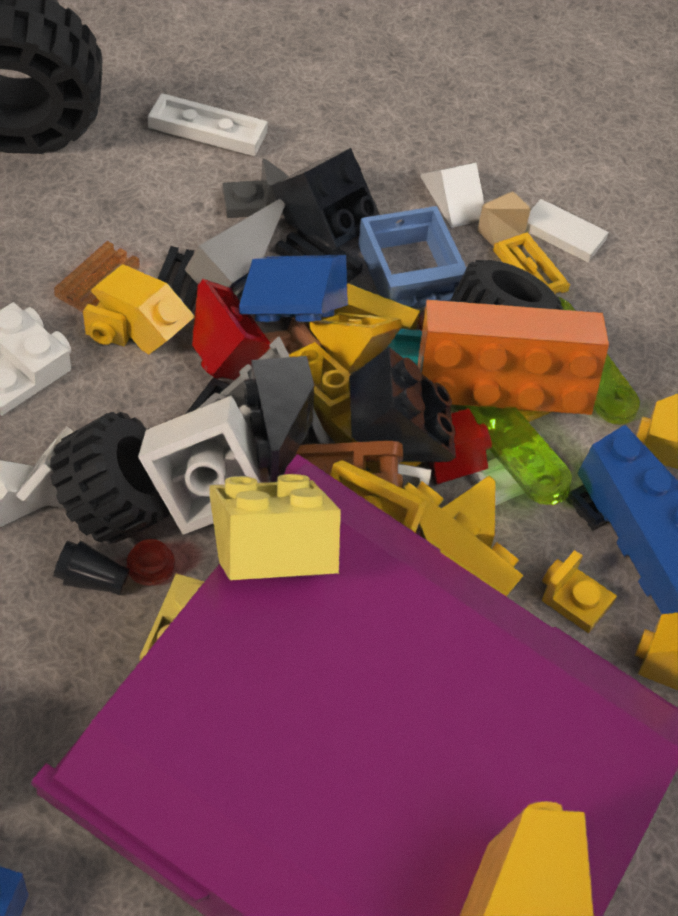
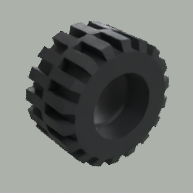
(503, 285)
(105, 481)

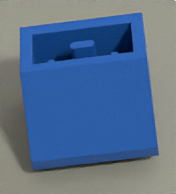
(295, 287)

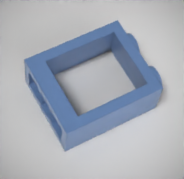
(416, 226)

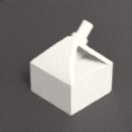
(199, 452)

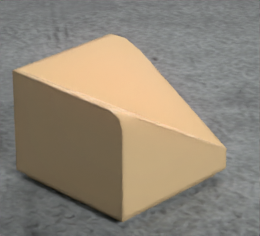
(503, 218)

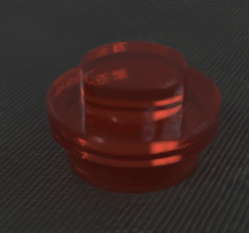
(150, 562)

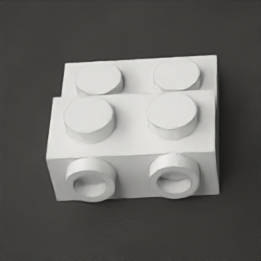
(28, 356)

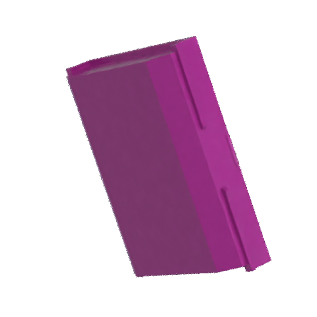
(360, 737)

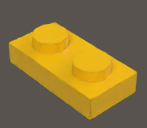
(391, 499)

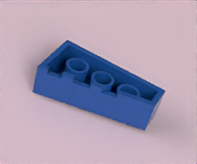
(642, 506)

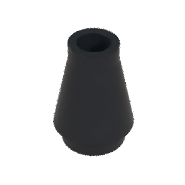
(89, 569)

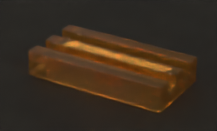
(65, 289)

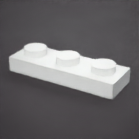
(207, 124)

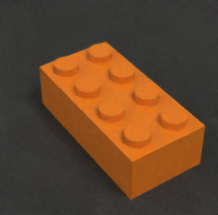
(514, 355)

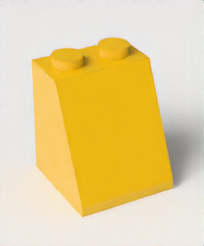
(535, 867)

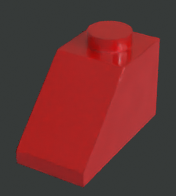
(222, 334)

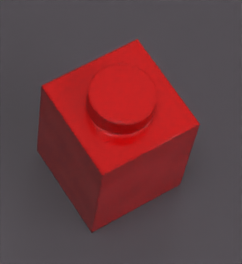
(470, 447)

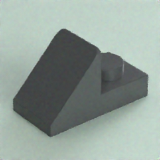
(249, 197)

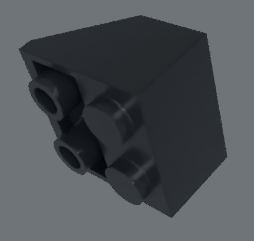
(327, 199)
(402, 405)

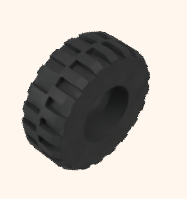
(63, 72)

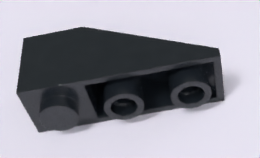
(282, 410)

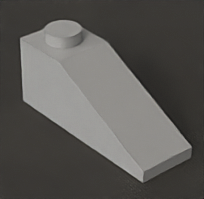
(229, 254)

